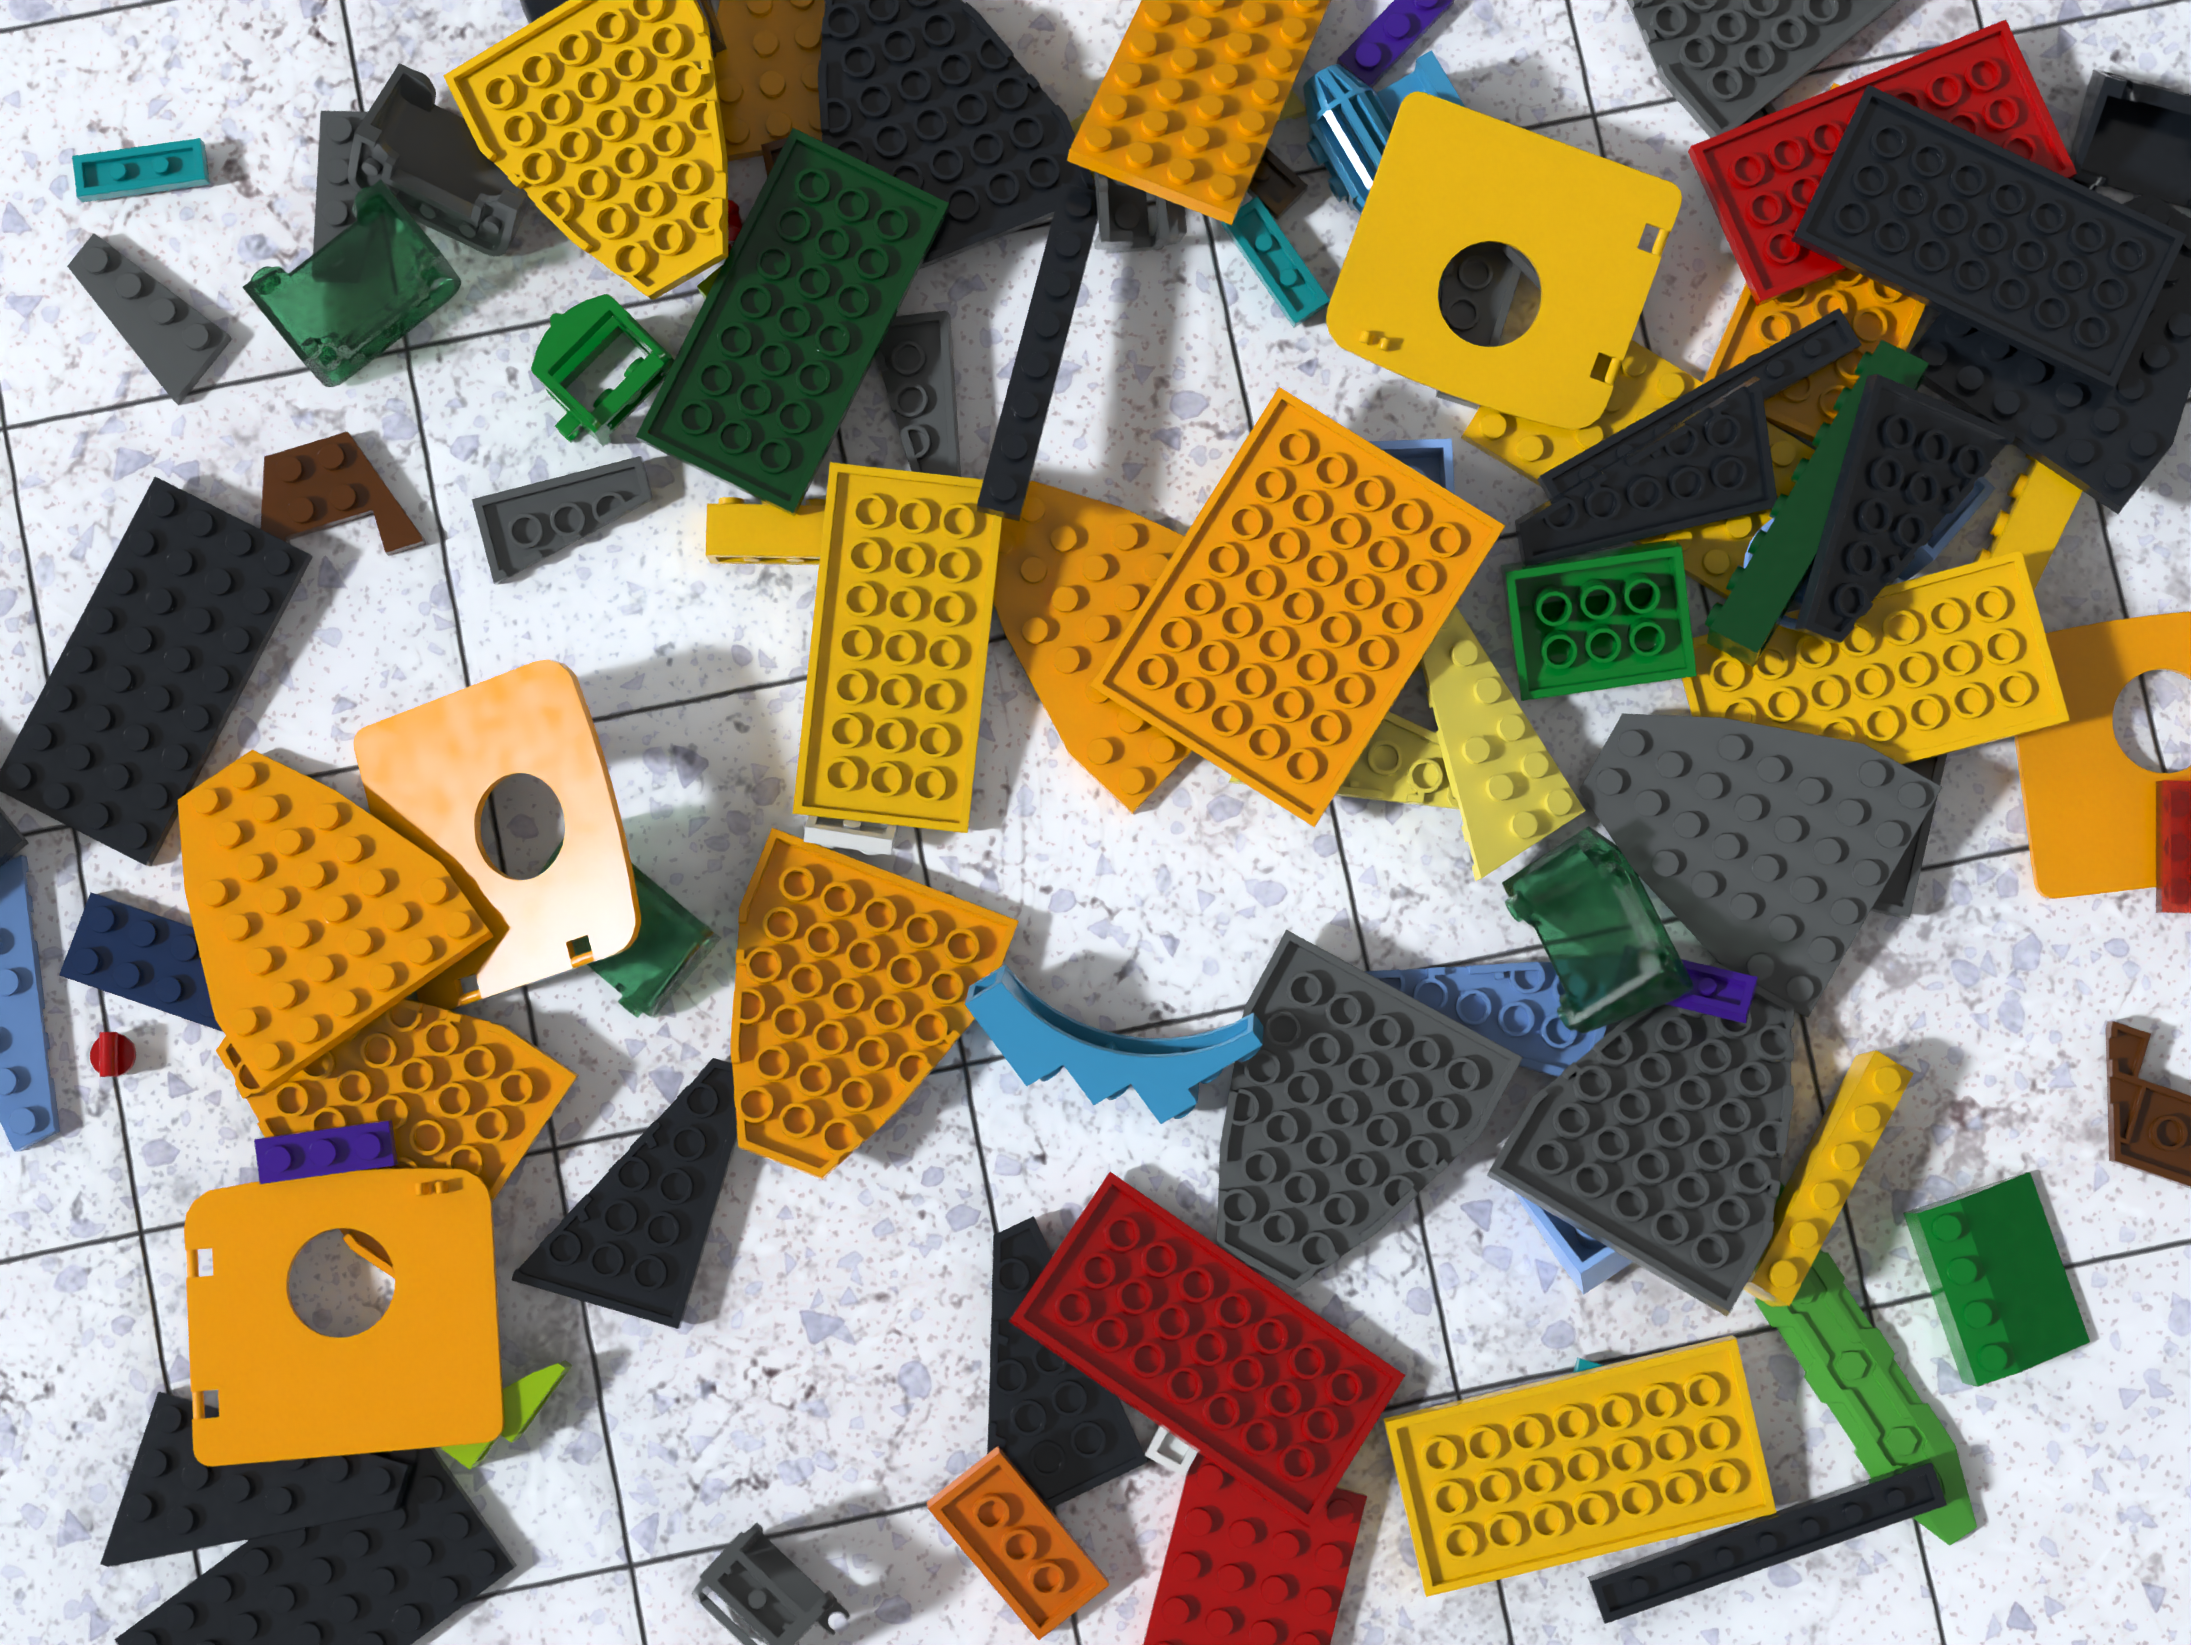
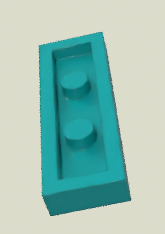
(140, 170)
(1276, 263)

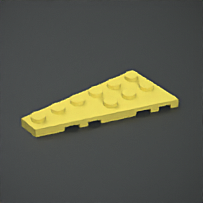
(1491, 753)
(1400, 767)

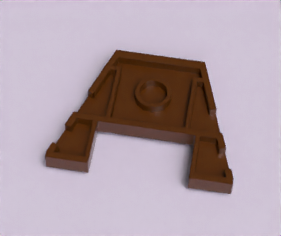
(329, 486)
(2145, 1120)

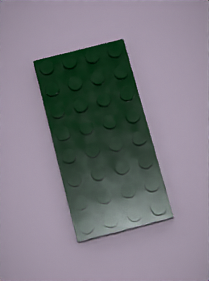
(793, 321)

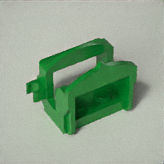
(575, 344)

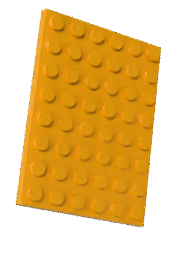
(1297, 606)

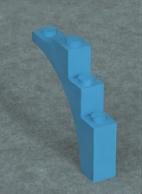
(1103, 1063)

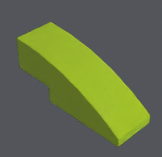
(521, 1406)

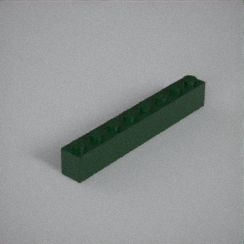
(1789, 547)

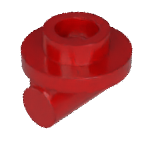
(112, 1054)

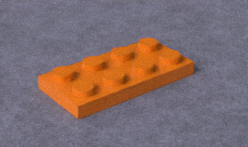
(1017, 1543)

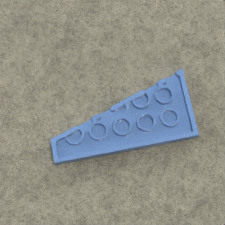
(1505, 1004)
(26, 1085)

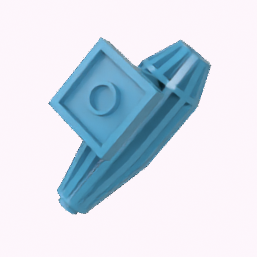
(1353, 122)

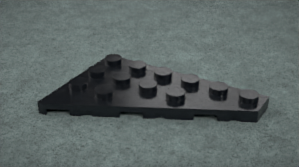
(1898, 479)
(648, 1219)
(1042, 1410)
(188, 1507)

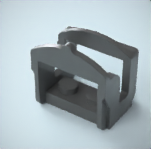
(1125, 219)
(764, 1592)

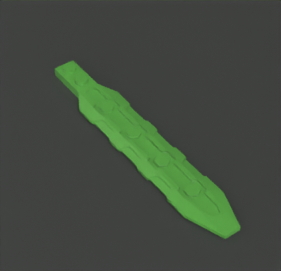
(1868, 1392)

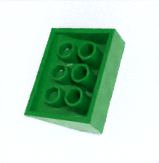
(1599, 620)
(1997, 1279)

